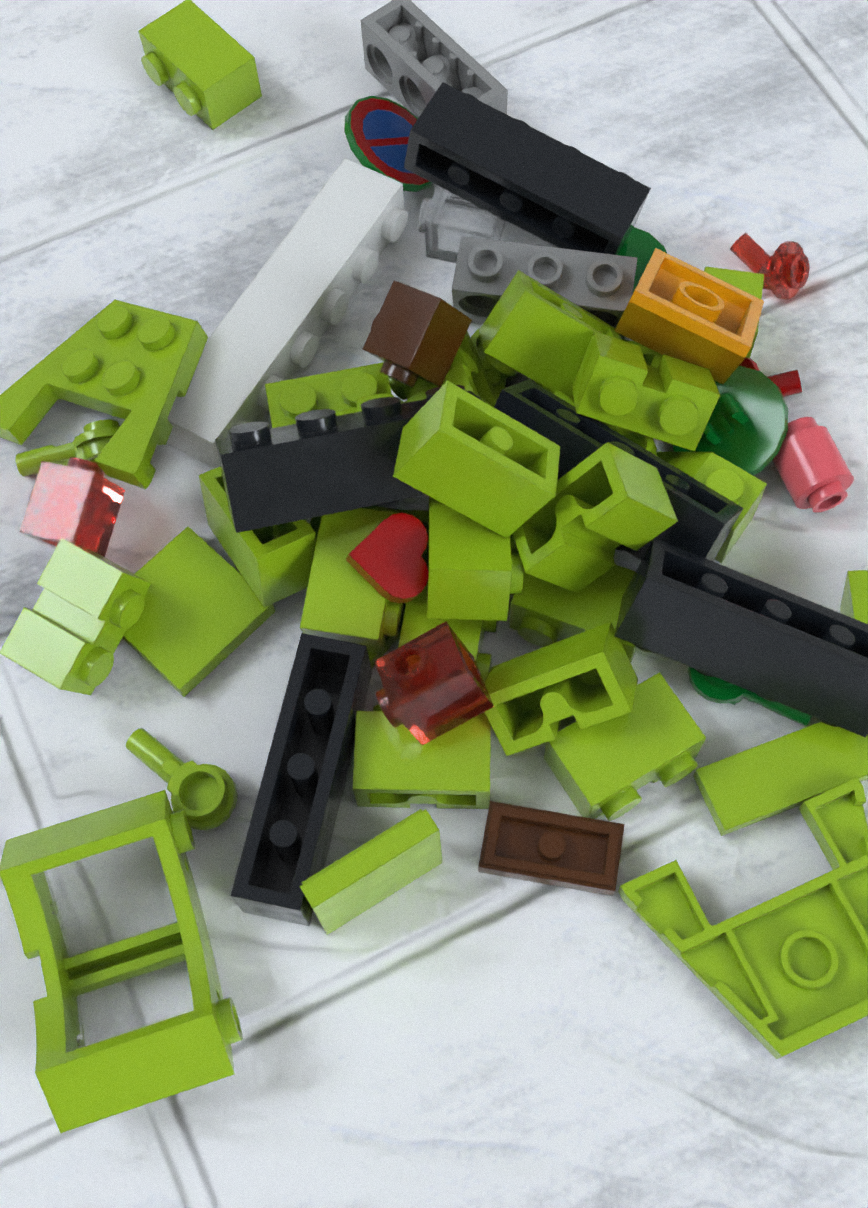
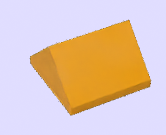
(691, 316)

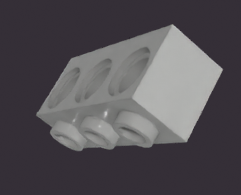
(415, 57)
(588, 279)

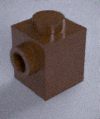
(416, 335)

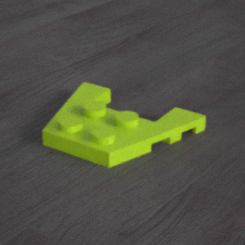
(120, 364)
(793, 961)

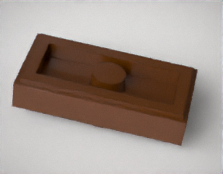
(551, 848)

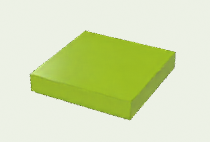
(193, 612)
(374, 871)

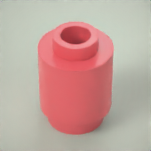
(812, 466)

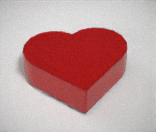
(393, 559)

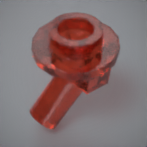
(783, 270)

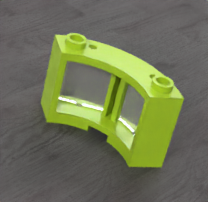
(122, 961)

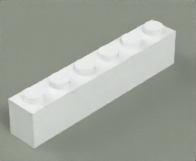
(289, 306)

